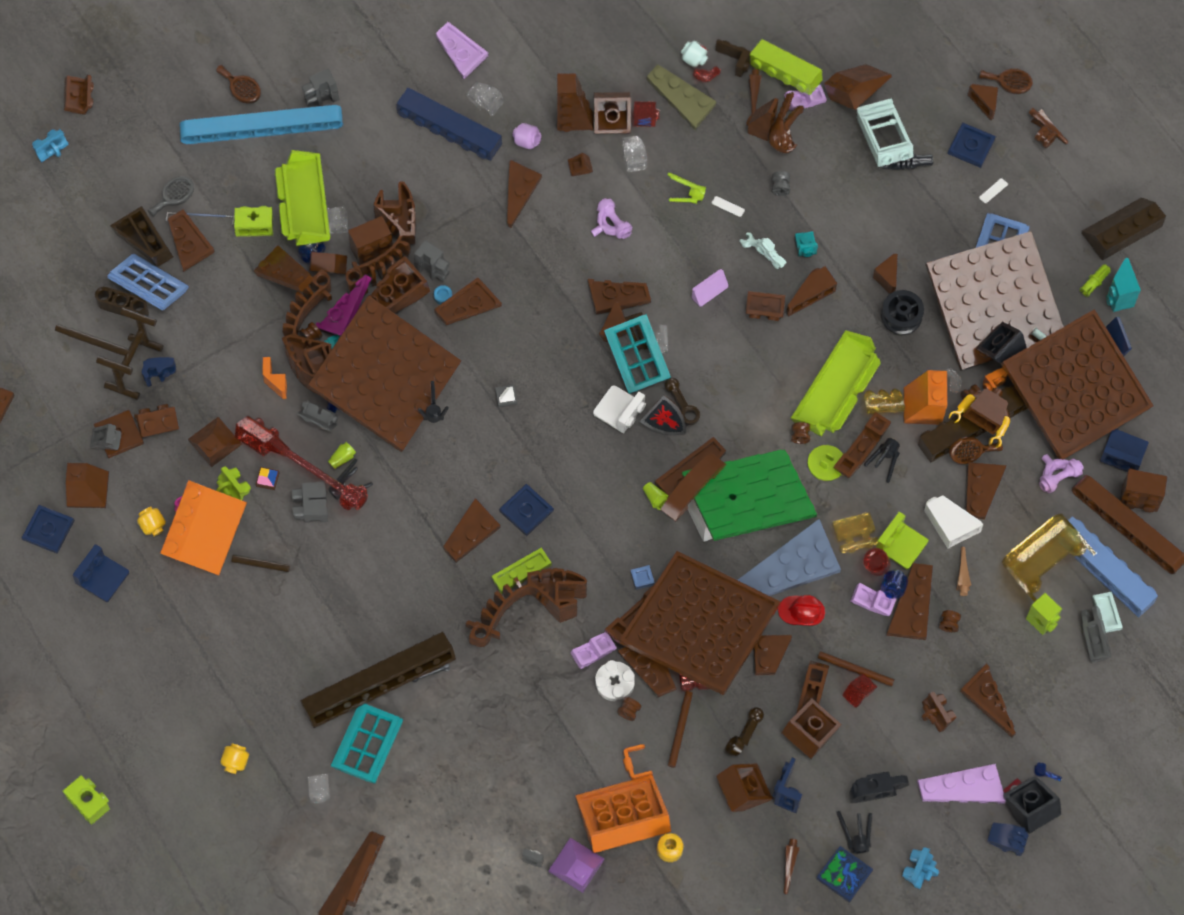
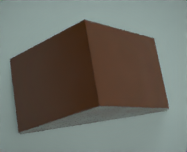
(985, 98)
(328, 262)
(886, 273)
(614, 318)

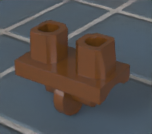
(935, 711)

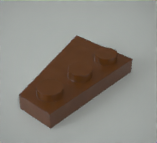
(189, 240)
(626, 294)
(467, 302)
(471, 531)

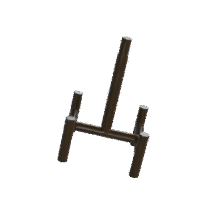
(119, 369)

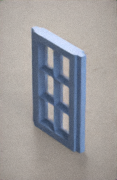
(988, 226)
(143, 293)

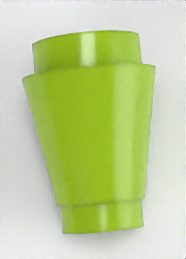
(342, 455)
(655, 495)

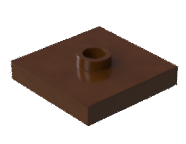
(129, 432)

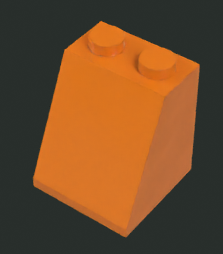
(926, 398)

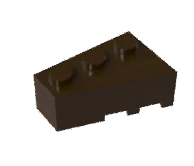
(143, 236)

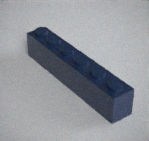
(449, 124)

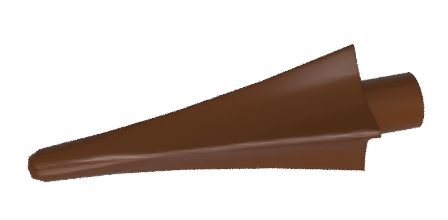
(754, 83)
(1041, 120)
(791, 854)

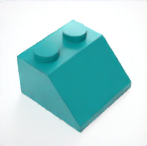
(1124, 288)

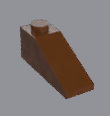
(762, 120)
(816, 287)
(813, 683)

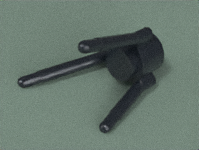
(433, 412)
(888, 450)
(344, 477)
(861, 842)

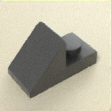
(105, 437)

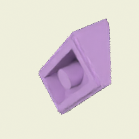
(709, 288)

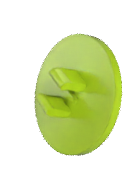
(822, 461)

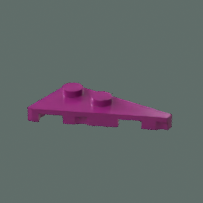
(344, 309)

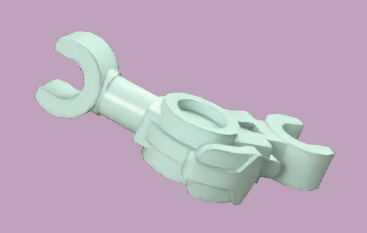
(764, 247)

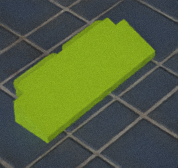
(303, 196)
(838, 383)

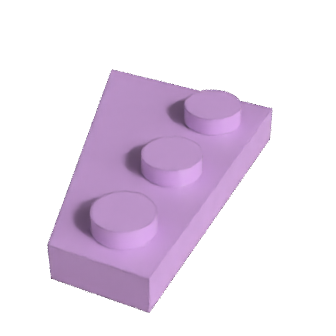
(461, 49)

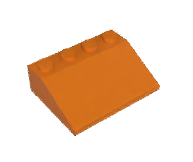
(203, 527)
(623, 813)

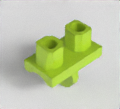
(229, 485)

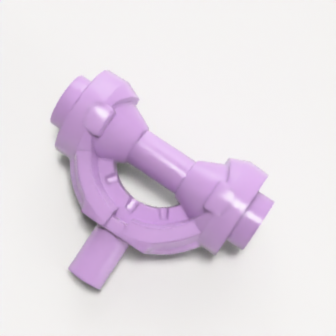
(606, 209)
(1070, 468)

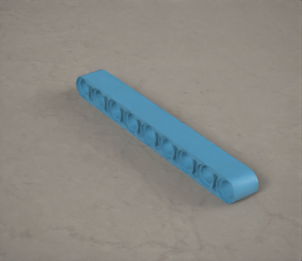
(261, 124)

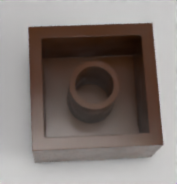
(370, 240)
(1143, 490)

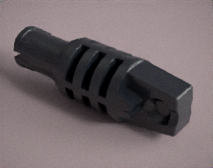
(917, 160)

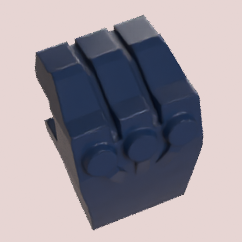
(158, 367)
(1008, 837)

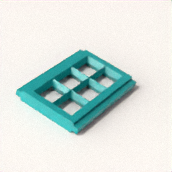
(654, 349)
(383, 751)

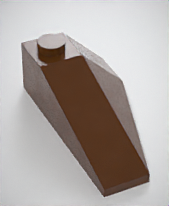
(400, 286)

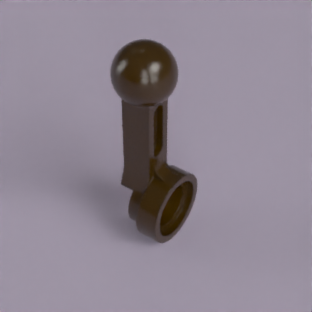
(672, 385)
(736, 744)

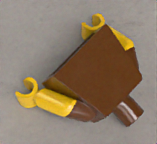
(987, 411)

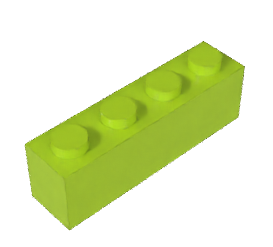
(786, 67)

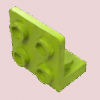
(901, 542)

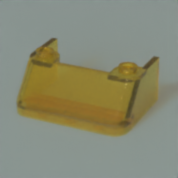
(1043, 551)

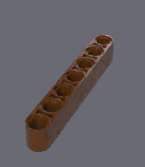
(1129, 524)

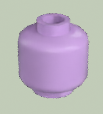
(526, 136)

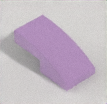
(806, 100)
(872, 600)
(593, 650)

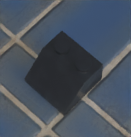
(1033, 804)

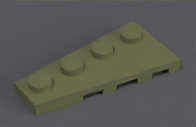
(689, 101)

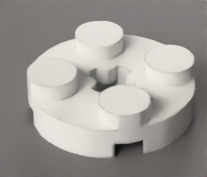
(617, 691)

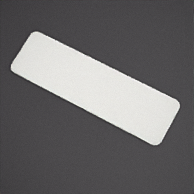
(993, 190)
(728, 206)

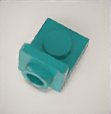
(806, 244)

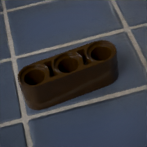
(115, 297)

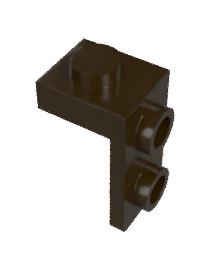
(736, 52)

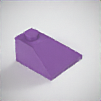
(576, 865)

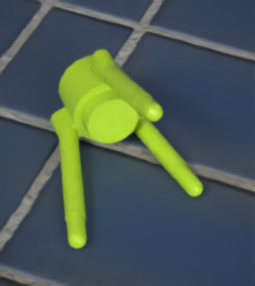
(696, 191)

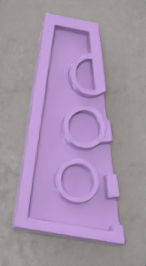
(971, 785)

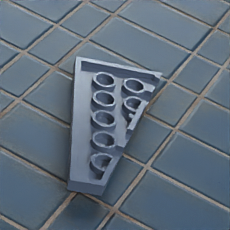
(795, 563)

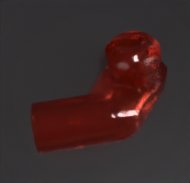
(706, 76)

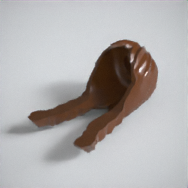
(780, 134)

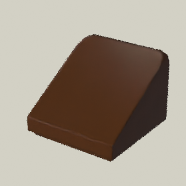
(580, 165)

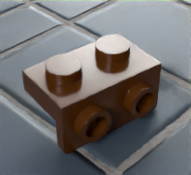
(78, 94)
(765, 305)
(157, 421)

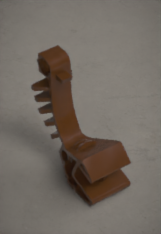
(401, 221)
(304, 353)
(551, 587)

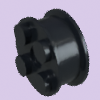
(902, 312)

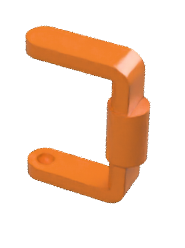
(628, 763)

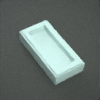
(1108, 611)

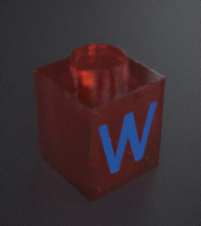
(645, 114)

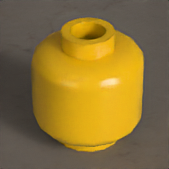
(151, 521)
(234, 758)
(672, 842)

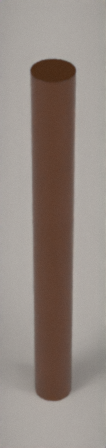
(855, 668)
(680, 729)

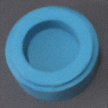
(442, 293)

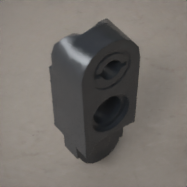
(877, 787)

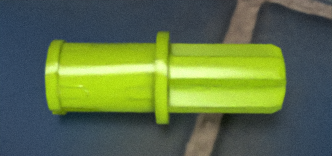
(1095, 280)

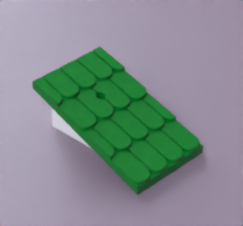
(750, 497)

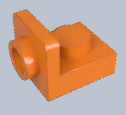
(995, 379)

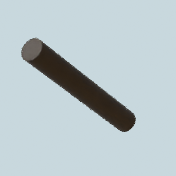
(260, 563)

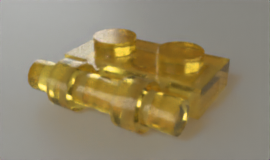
(853, 527)

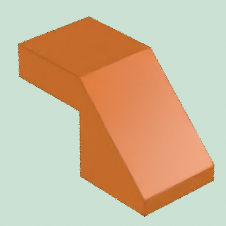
(276, 382)

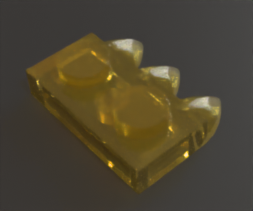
(883, 401)

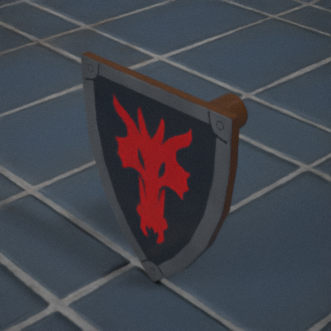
(665, 418)

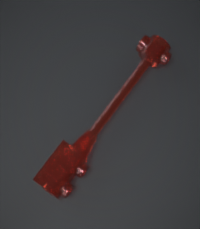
(264, 440)

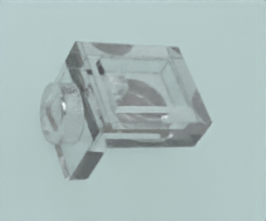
(662, 339)
(319, 788)

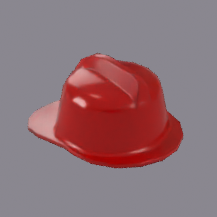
(801, 610)

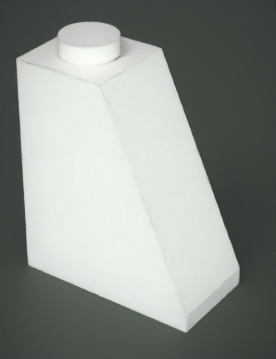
(951, 521)

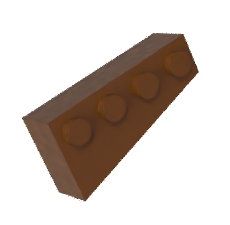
(572, 106)

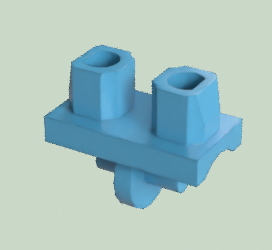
(51, 145)
(924, 867)

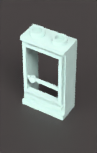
(891, 153)

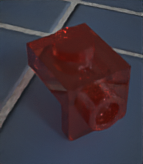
(859, 690)

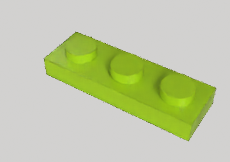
(535, 561)

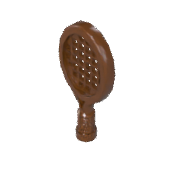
(221, 70)
(1000, 77)
(980, 450)

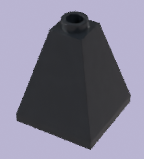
(1002, 343)

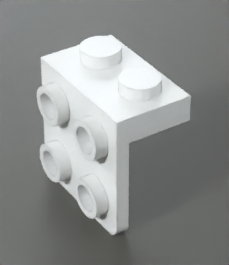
(619, 408)

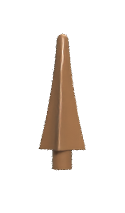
(963, 579)

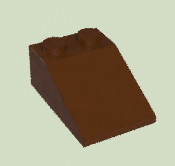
(855, 85)

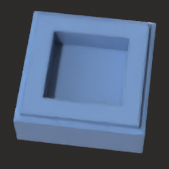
(642, 577)

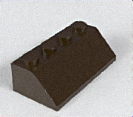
(1124, 227)

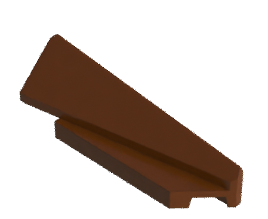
(354, 877)

